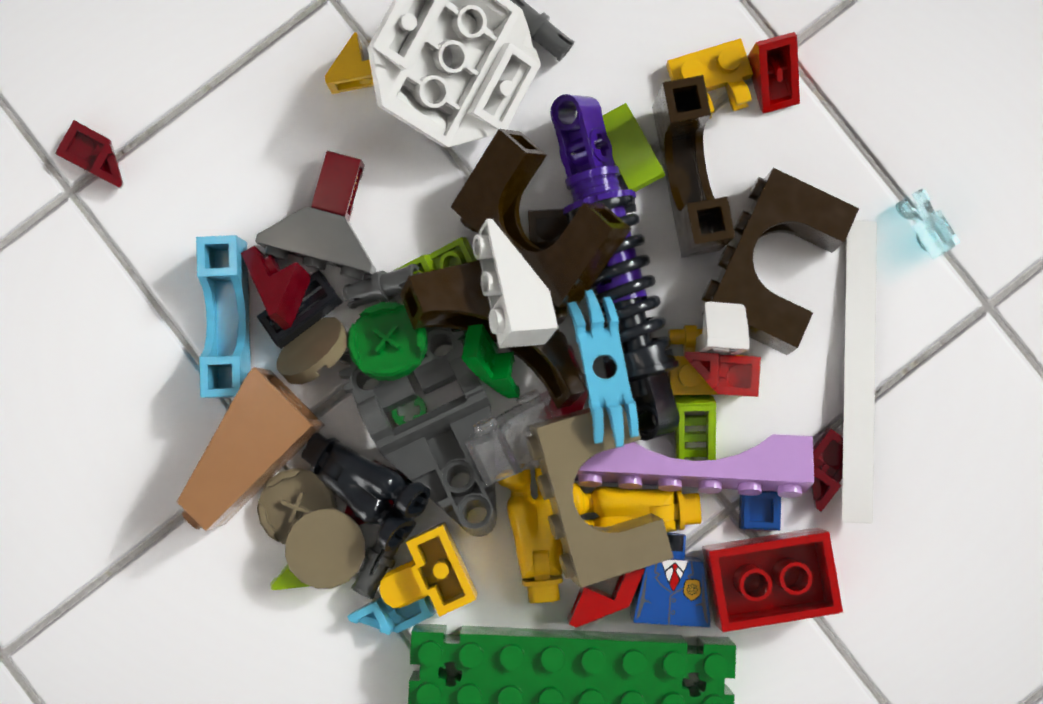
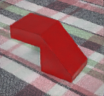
(595, 603)

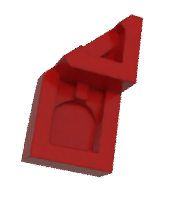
(728, 373)

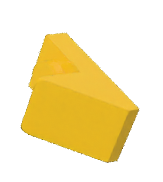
(349, 69)

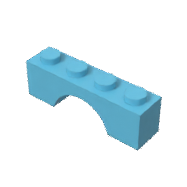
(226, 295)

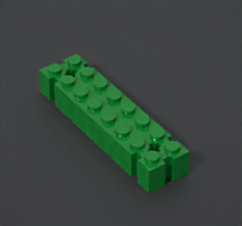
(567, 667)

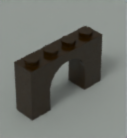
(680, 117)
(496, 193)
(786, 207)

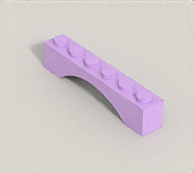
(775, 465)

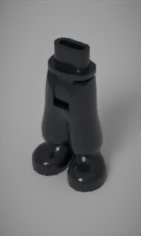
(368, 488)

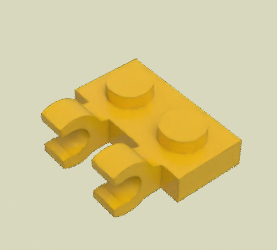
(721, 66)

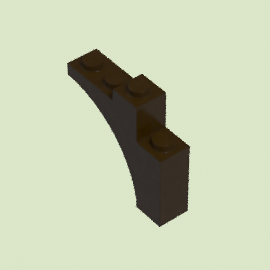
(455, 300)

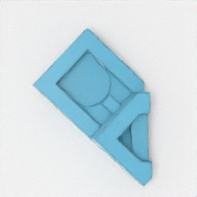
(389, 619)

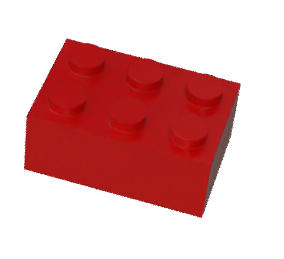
(772, 579)

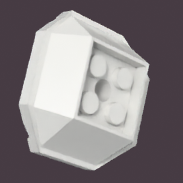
(478, 90)

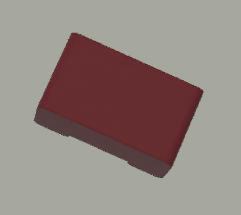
(338, 184)

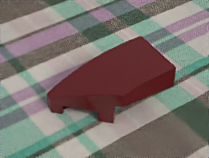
(827, 467)

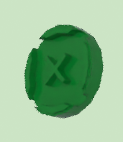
(386, 343)

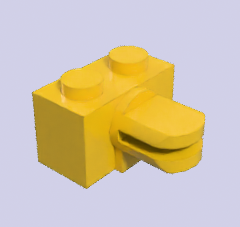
(432, 572)

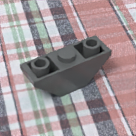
(320, 240)

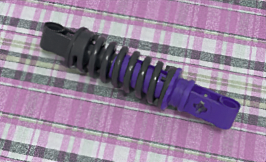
(594, 180)

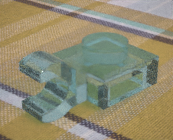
(931, 227)

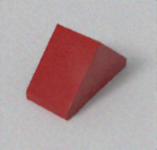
(776, 72)

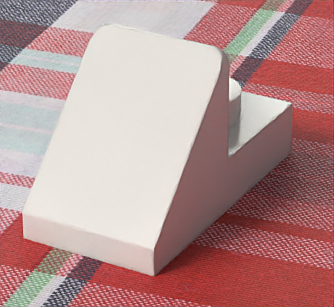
(723, 329)

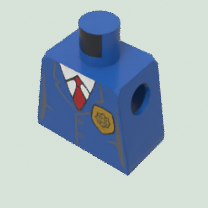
(673, 590)

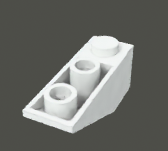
(516, 295)

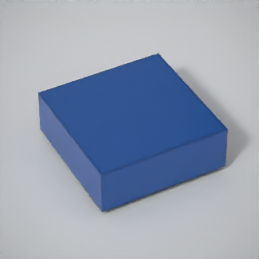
(760, 511)

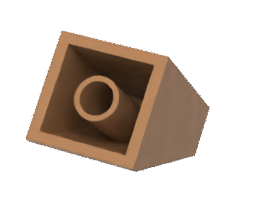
(248, 448)

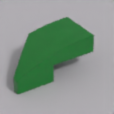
(487, 363)

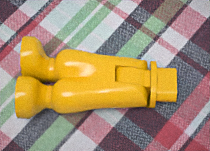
(619, 505)
(533, 538)

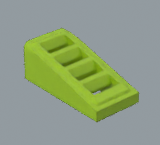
(696, 403)

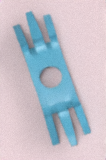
(610, 391)

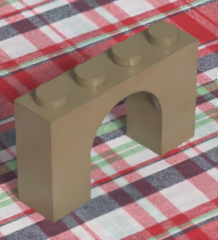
(590, 550)

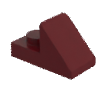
(279, 289)

